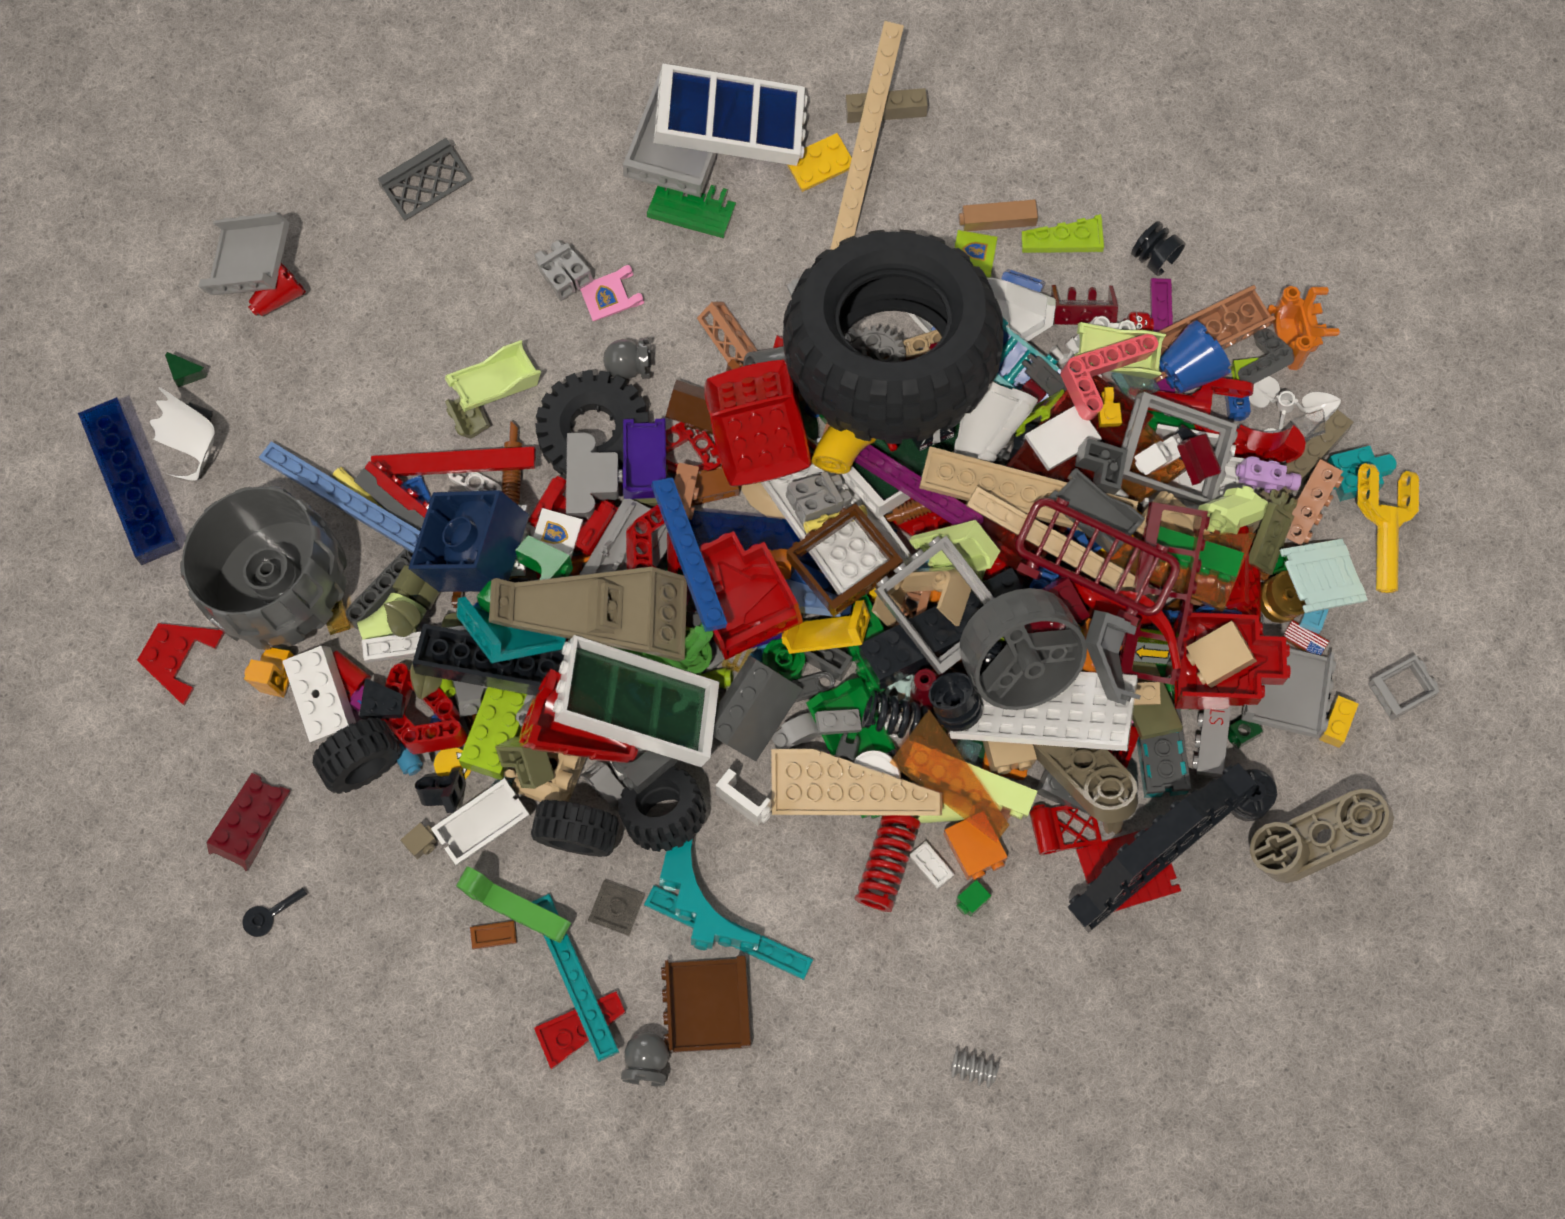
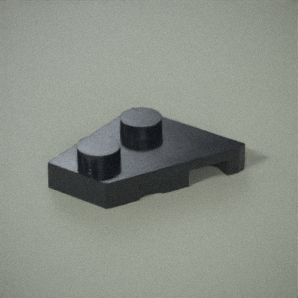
(381, 702)

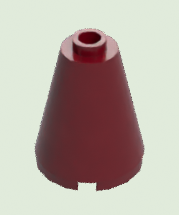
(921, 683)

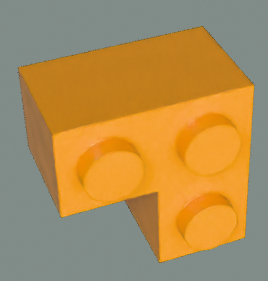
(269, 673)

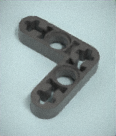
(1276, 357)

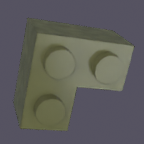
(530, 765)

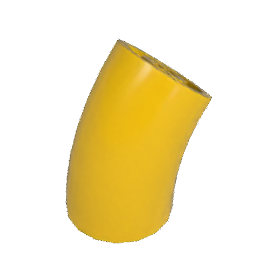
(838, 450)

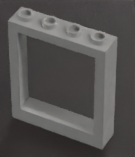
(1222, 451)
(919, 558)

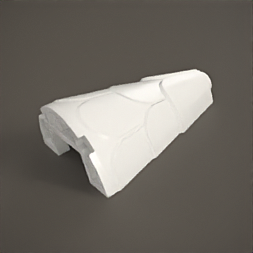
(993, 422)

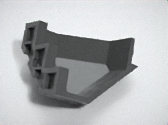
(1103, 645)

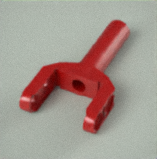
(1202, 400)

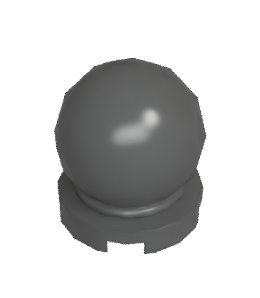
(628, 358)
(645, 1057)

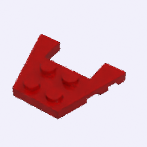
(168, 651)

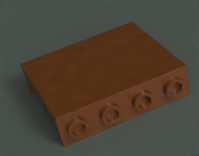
(706, 1005)

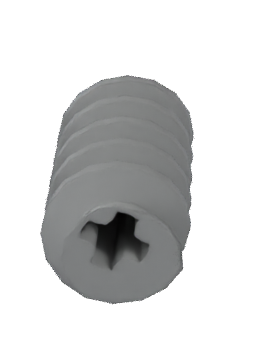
(974, 1068)

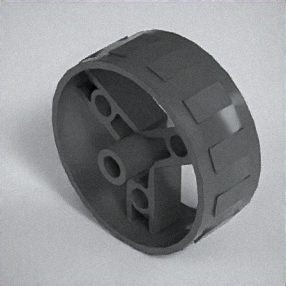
(1031, 665)

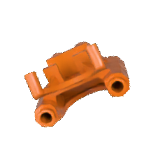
(1298, 323)

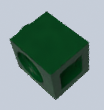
(1254, 731)

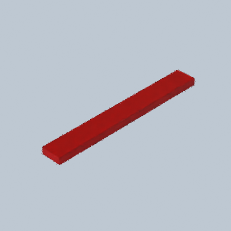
(458, 461)

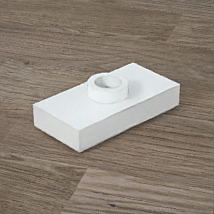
(931, 865)

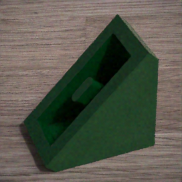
(184, 371)

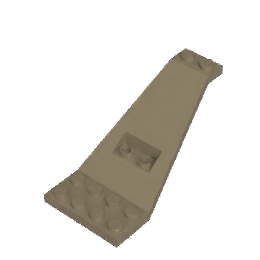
(643, 609)

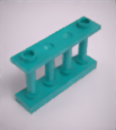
(1008, 380)

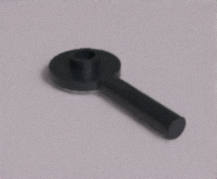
(260, 920)

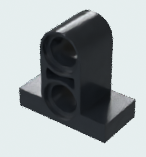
(442, 790)

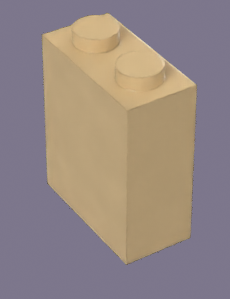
(1220, 654)
(1008, 756)

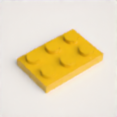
(821, 162)

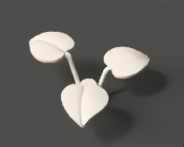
(1269, 389)

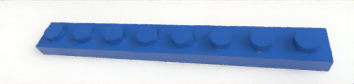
(689, 554)

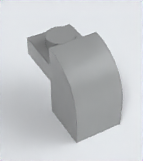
(796, 731)

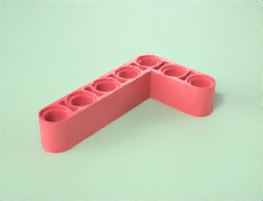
(1102, 364)

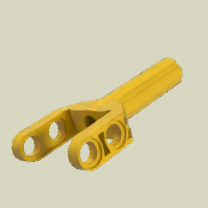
(1387, 520)

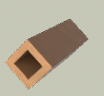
(998, 215)

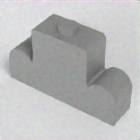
(589, 475)

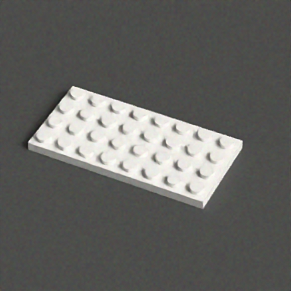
(847, 553)

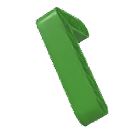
(512, 906)

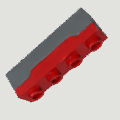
(392, 494)

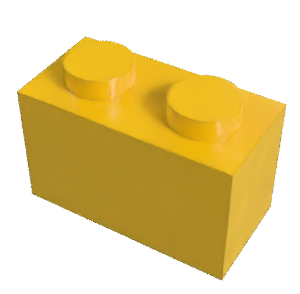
(1339, 721)

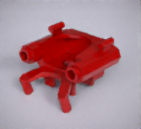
(591, 529)

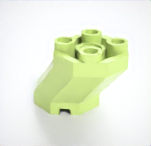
(1234, 510)

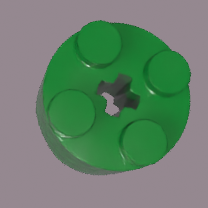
(777, 652)

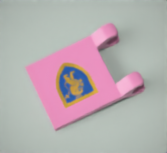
(607, 296)

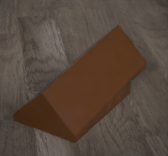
(689, 407)

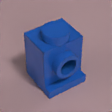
(1236, 411)

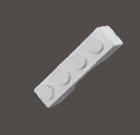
(1158, 455)

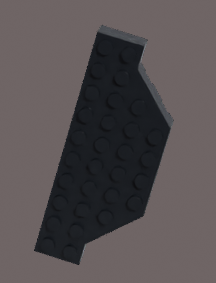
(1161, 845)

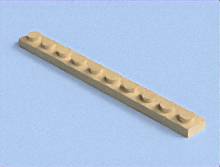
(1013, 520)

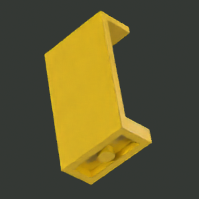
(829, 632)

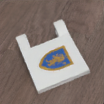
(558, 530)

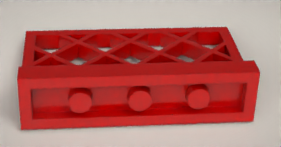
(1247, 588)

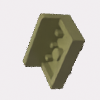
(469, 422)

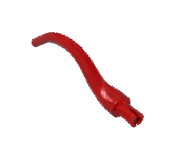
(1109, 606)

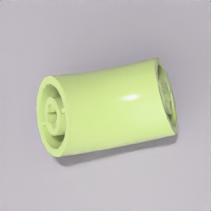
(377, 625)

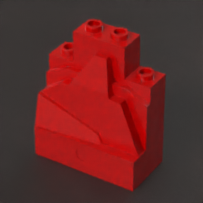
(750, 594)
(1242, 687)

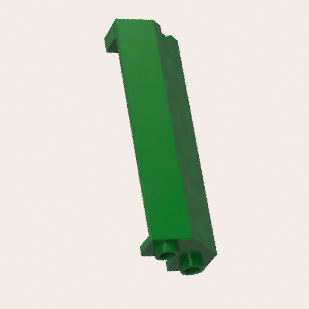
(851, 696)

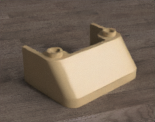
(942, 579)

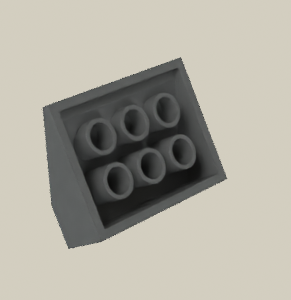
(753, 708)

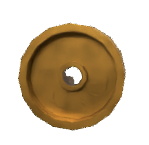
(1280, 599)

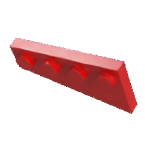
(566, 1033)

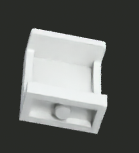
(726, 791)

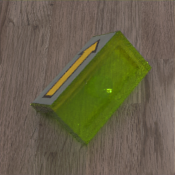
(1152, 650)

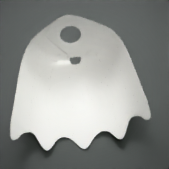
(184, 430)

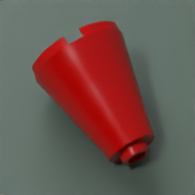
(285, 291)

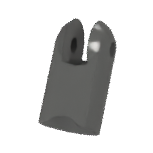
(846, 750)

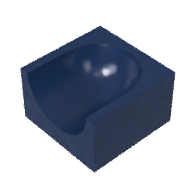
(468, 540)

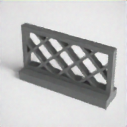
(420, 163)

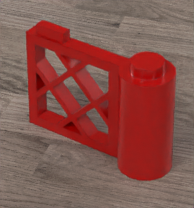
(351, 674)
(1048, 832)

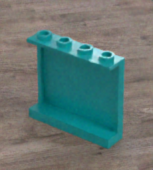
(503, 642)

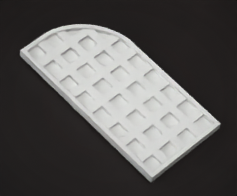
(1073, 719)

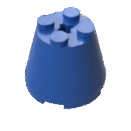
(1194, 359)

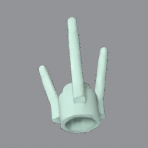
(902, 686)

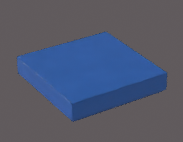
(1023, 280)

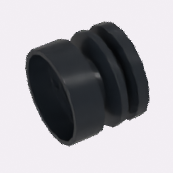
(1155, 246)
(955, 701)
(1264, 798)

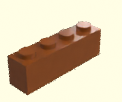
(713, 487)

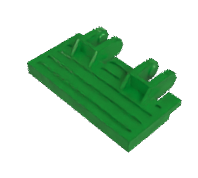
(692, 211)

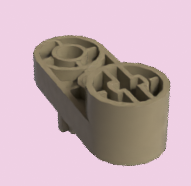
(1098, 788)
(1302, 854)

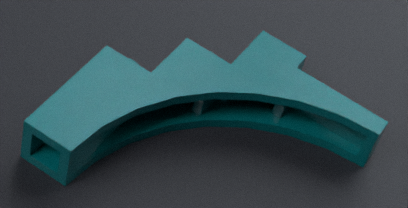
(691, 904)

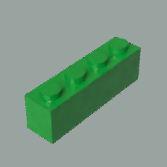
(1215, 558)

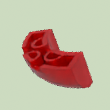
(1272, 446)

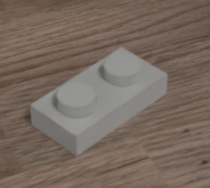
(838, 722)

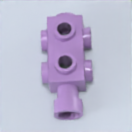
(1266, 476)

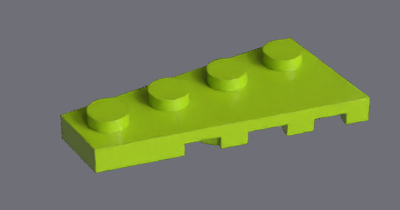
(1072, 237)

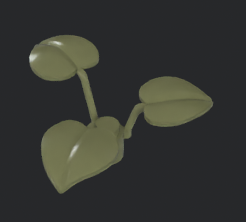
(401, 619)

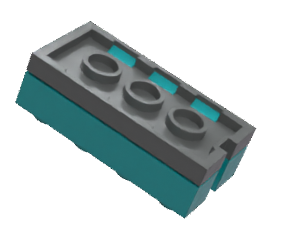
(1164, 764)

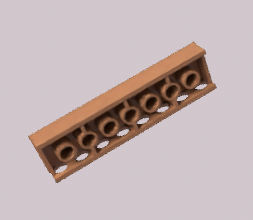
(1225, 321)

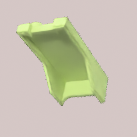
(1096, 337)
(495, 378)
(968, 539)

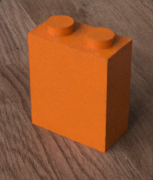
(974, 850)

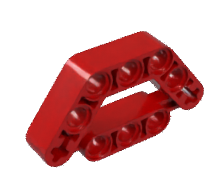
(644, 542)
(446, 734)

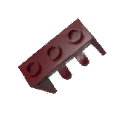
(1076, 311)

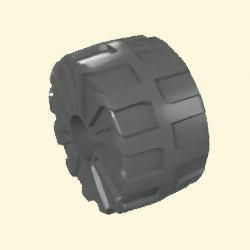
(263, 567)

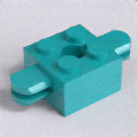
(1350, 463)

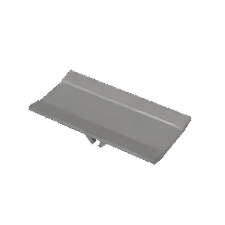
(611, 550)

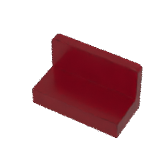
(1199, 458)

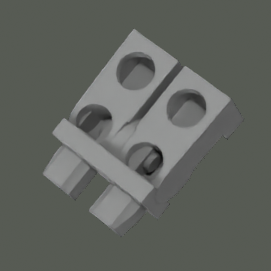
(563, 270)
(817, 496)

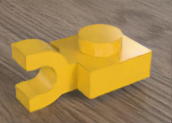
(1110, 413)

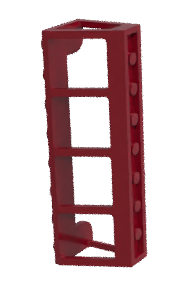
(1144, 564)

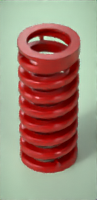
(883, 902)

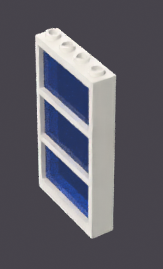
(730, 115)

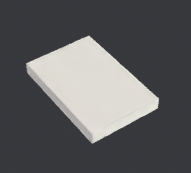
(1060, 437)

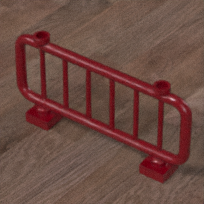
(1133, 607)

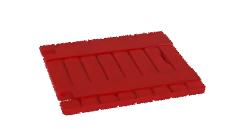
(1096, 856)

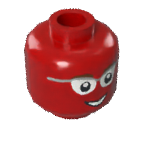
(1141, 320)

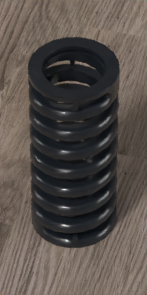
(876, 697)

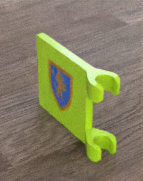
(979, 248)
(1042, 409)

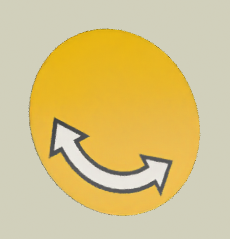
(449, 759)

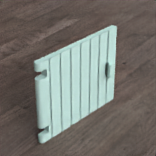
(1324, 575)

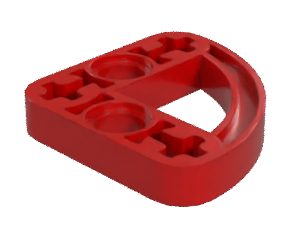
(686, 435)

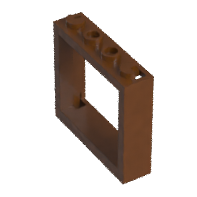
(864, 586)

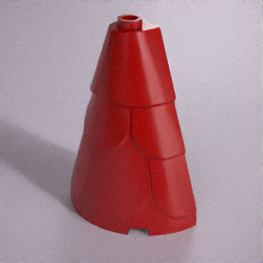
(545, 735)

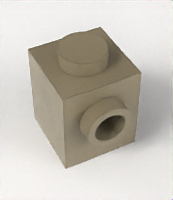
(419, 841)

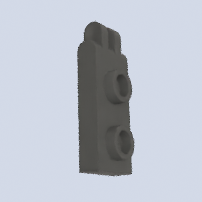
(1044, 375)

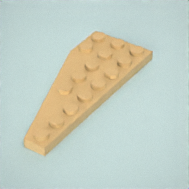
(829, 785)

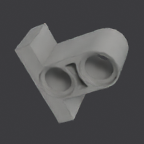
(603, 782)

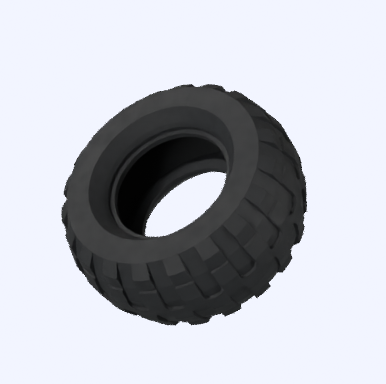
(902, 275)

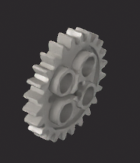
(886, 344)

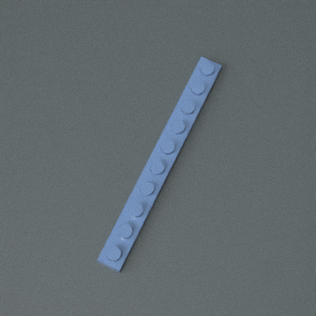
(340, 496)

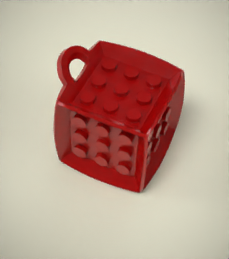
(757, 423)

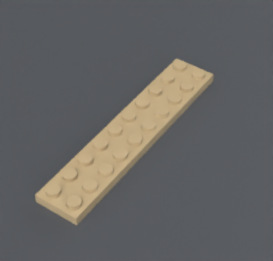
(960, 475)

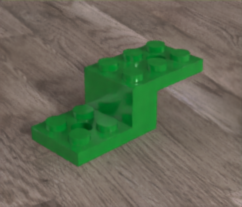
(874, 628)

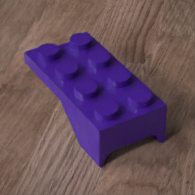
(643, 457)

